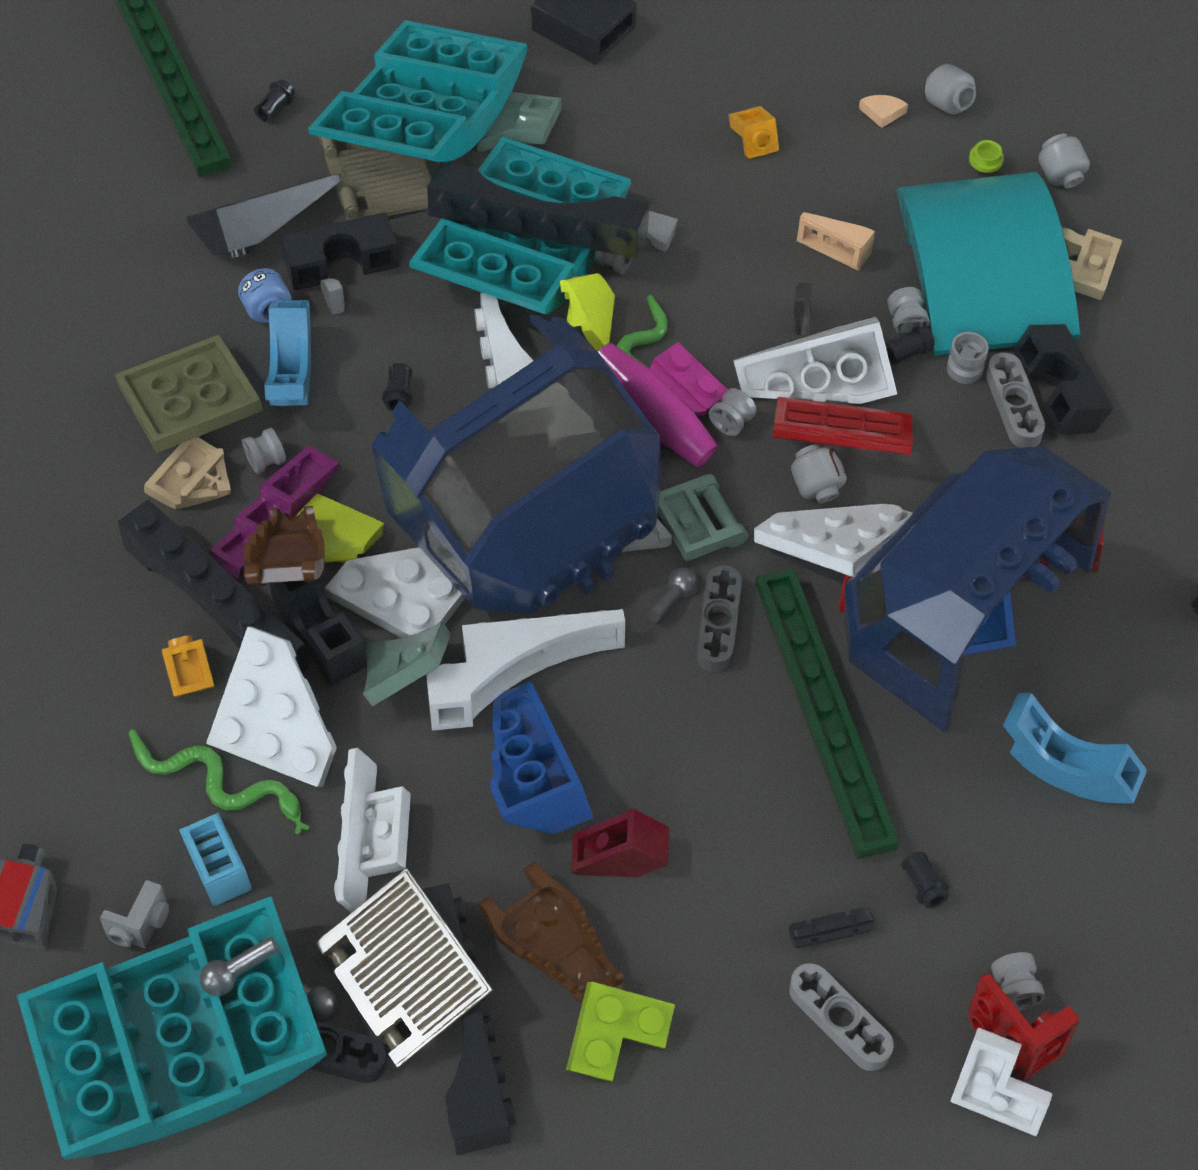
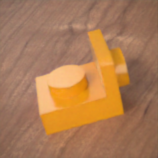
(757, 130)
(187, 666)

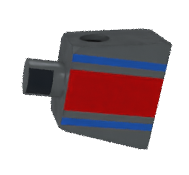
(26, 899)

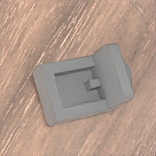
(145, 916)

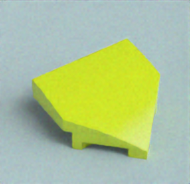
(590, 307)
(344, 529)

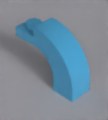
(289, 353)
(1076, 766)

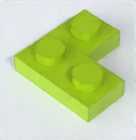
(606, 1020)

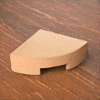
(883, 108)

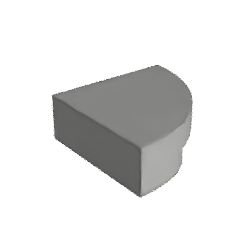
(661, 230)
(333, 295)

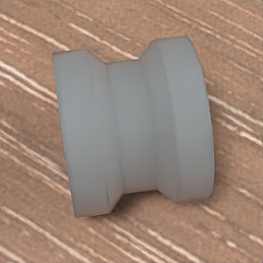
(732, 412)
(264, 451)

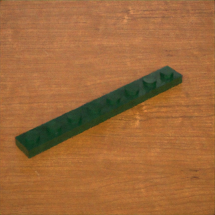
(175, 86)
(827, 715)

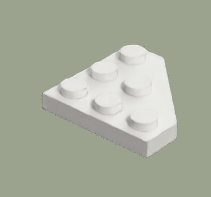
(832, 536)
(396, 591)
(272, 712)

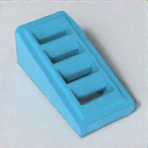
(224, 882)

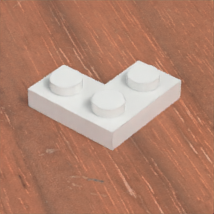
(990, 1090)

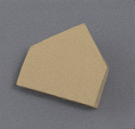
(190, 476)

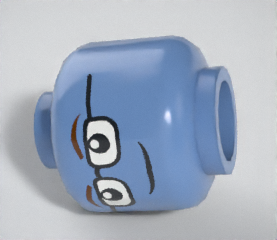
(259, 290)

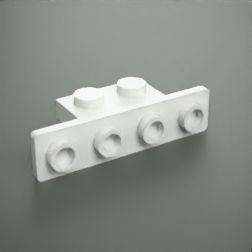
(371, 833)

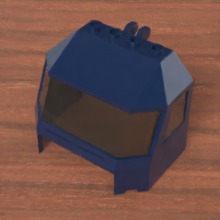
(527, 479)
(957, 559)

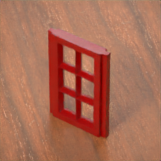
(843, 425)

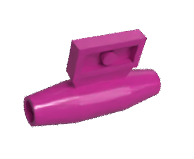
(671, 397)

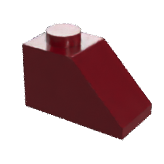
(621, 846)

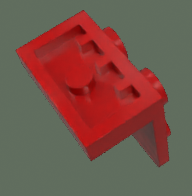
(1040, 1042)

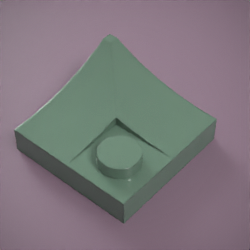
(523, 119)
(402, 661)

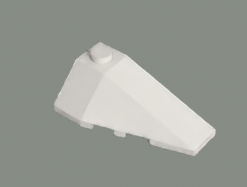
(828, 366)

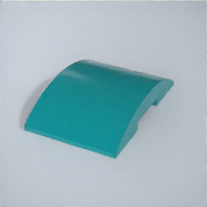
(428, 93)
(989, 258)
(515, 265)
(152, 1053)

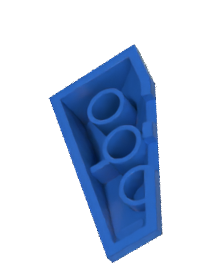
(531, 769)

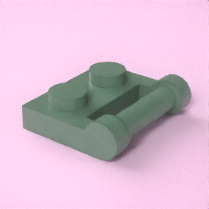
(691, 525)

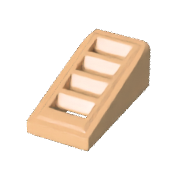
(845, 241)

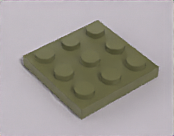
(188, 393)

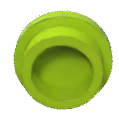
(986, 156)

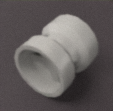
(907, 310)
(967, 357)
(1018, 979)

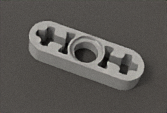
(1011, 414)
(872, 1029)

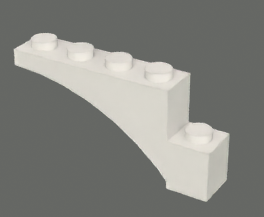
(499, 343)
(510, 651)

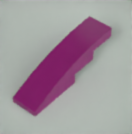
(287, 490)

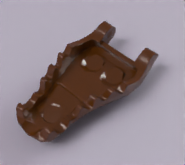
(285, 549)
(552, 935)

